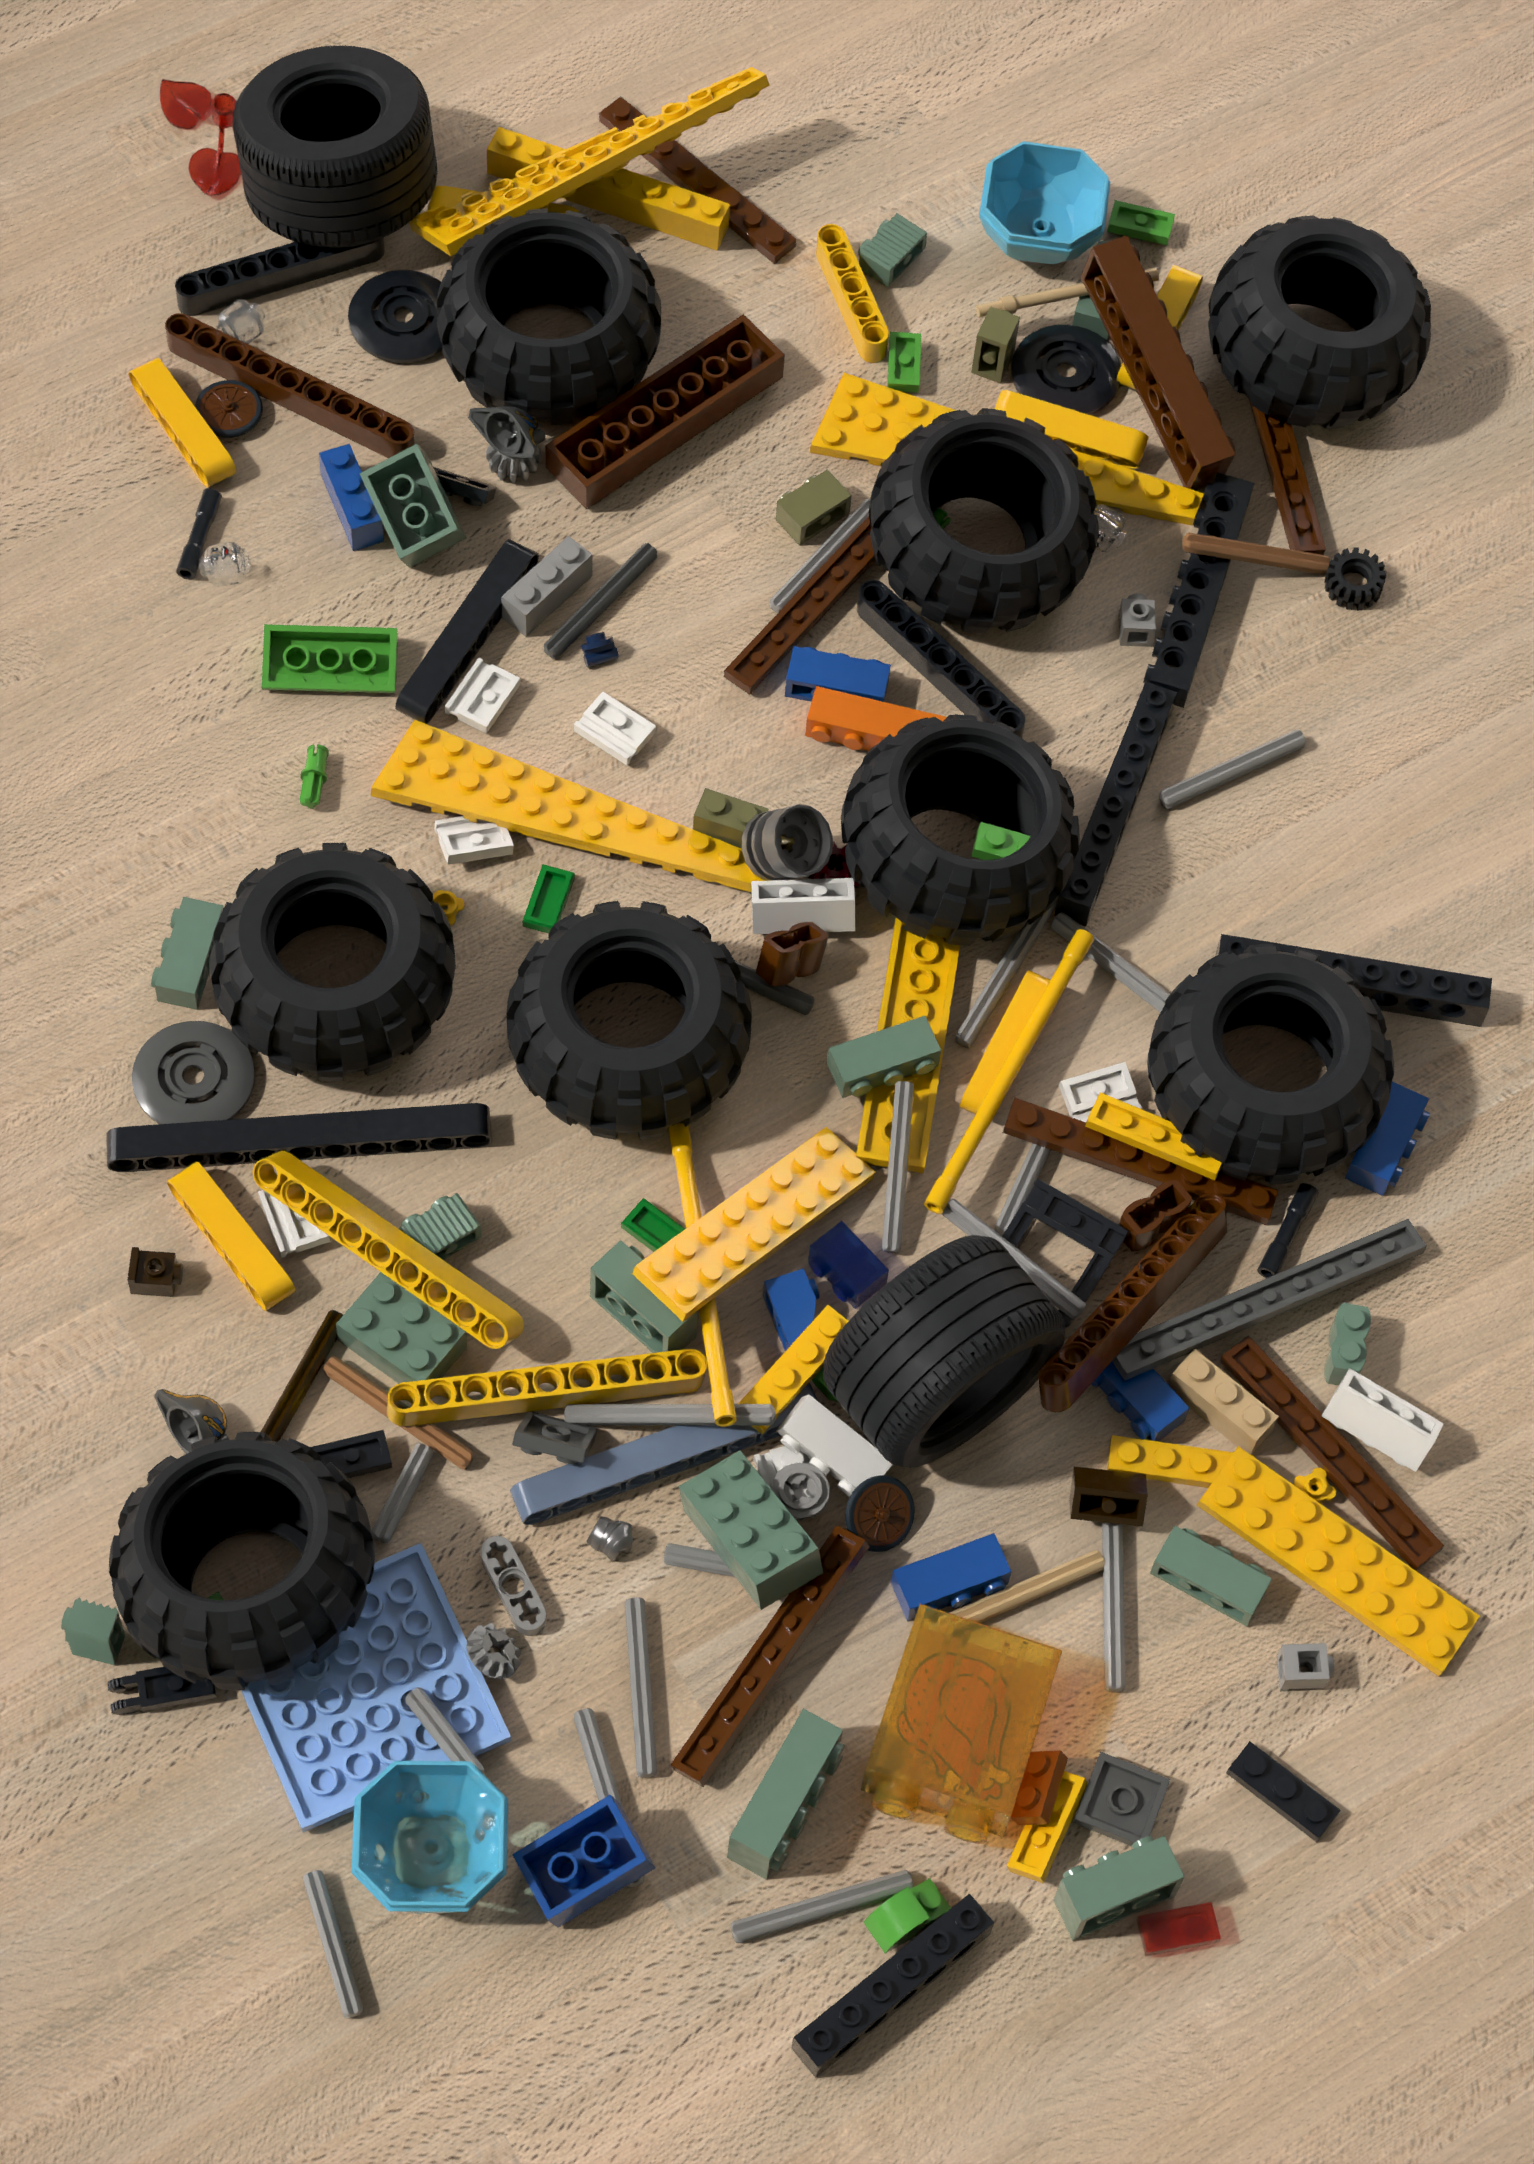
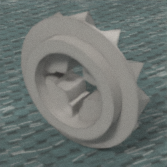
(795, 1476)
(496, 1664)

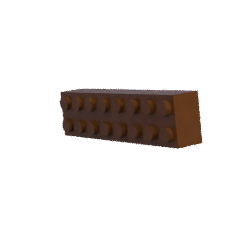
(1157, 363)
(664, 411)

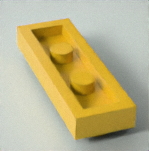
(1041, 1843)

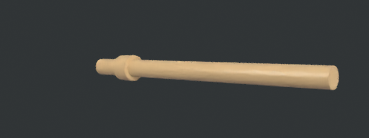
(1013, 303)

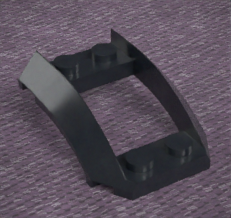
(1074, 1222)

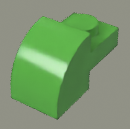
(906, 1914)

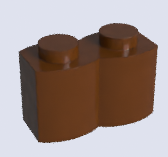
(792, 953)
(1154, 1215)

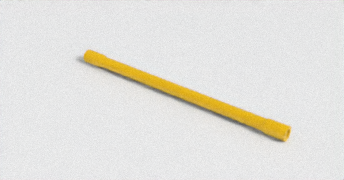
(947, 1182)
(721, 1393)

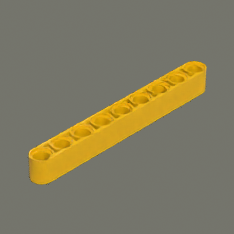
(403, 1249)
(534, 1398)

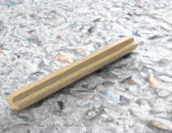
(1032, 1588)

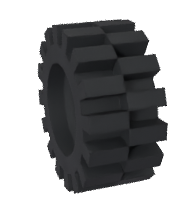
(1355, 563)

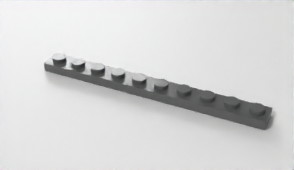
(1269, 1298)

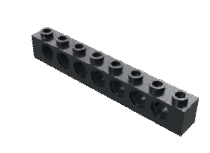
(1233, 497)
(1116, 802)
(1399, 986)

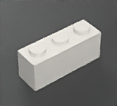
(784, 903)
(1382, 1420)
(831, 1445)

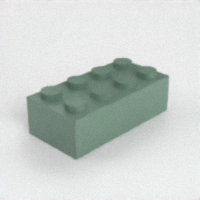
(751, 1529)
(785, 1793)

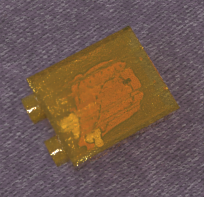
(959, 1724)

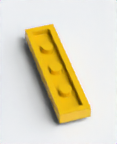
(1148, 1134)
(796, 1365)
(1166, 1461)

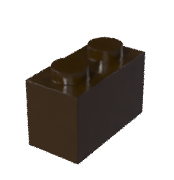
(1108, 1496)

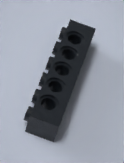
(892, 1985)

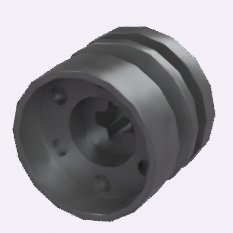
(787, 843)

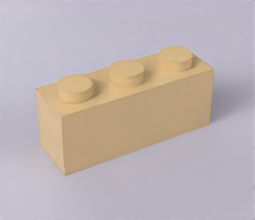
(1222, 1402)

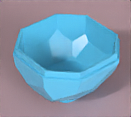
(1047, 191)

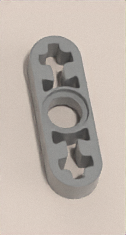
(493, 1567)

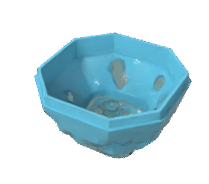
(424, 1807)

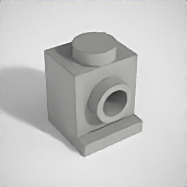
(1137, 621)
(1309, 1655)

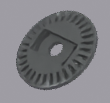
(221, 1057)

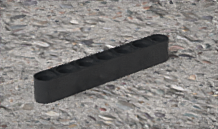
(267, 273)
(464, 633)
(932, 651)

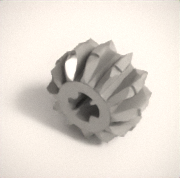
(511, 466)

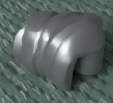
(611, 1537)

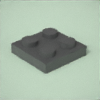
(554, 1437)
(1121, 1800)

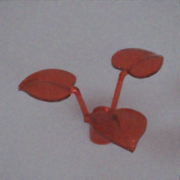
(183, 106)

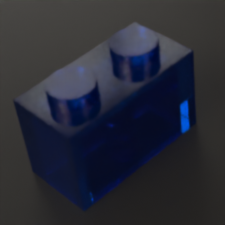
(847, 1265)

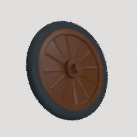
(230, 408)
(880, 1512)

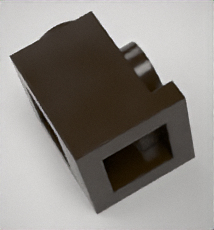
(158, 1283)

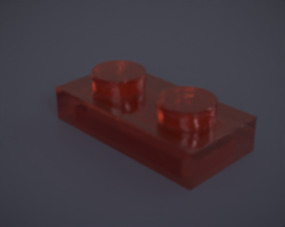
(1178, 1929)

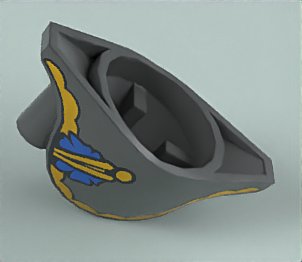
(508, 430)
(191, 1417)

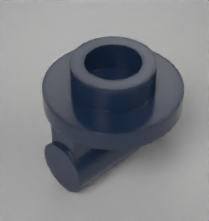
(599, 649)

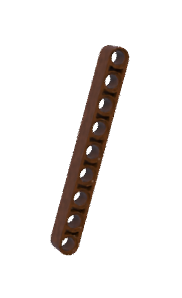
(272, 377)
(1132, 1303)

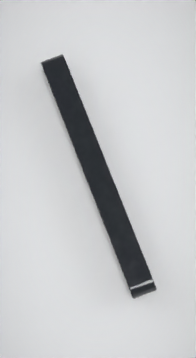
(301, 1135)

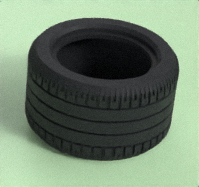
(335, 146)
(943, 1350)

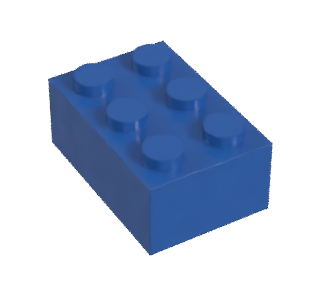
(583, 1861)

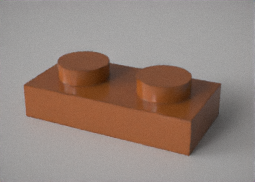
(1039, 1788)

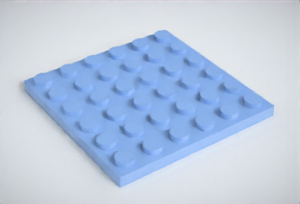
(350, 1714)

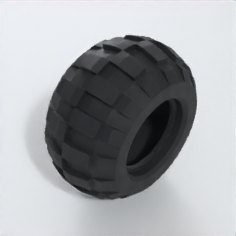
(548, 262)
(1309, 370)
(999, 463)
(973, 772)
(347, 1025)
(622, 1086)
(1259, 1128)
(226, 1493)

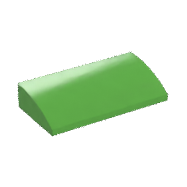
(329, 658)

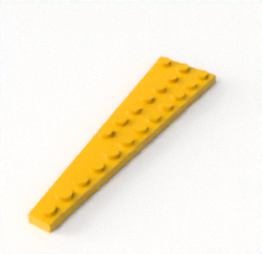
(580, 164)
(871, 419)
(488, 786)

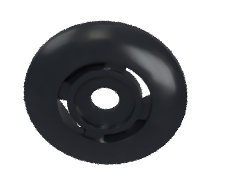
(379, 330)
(1073, 345)

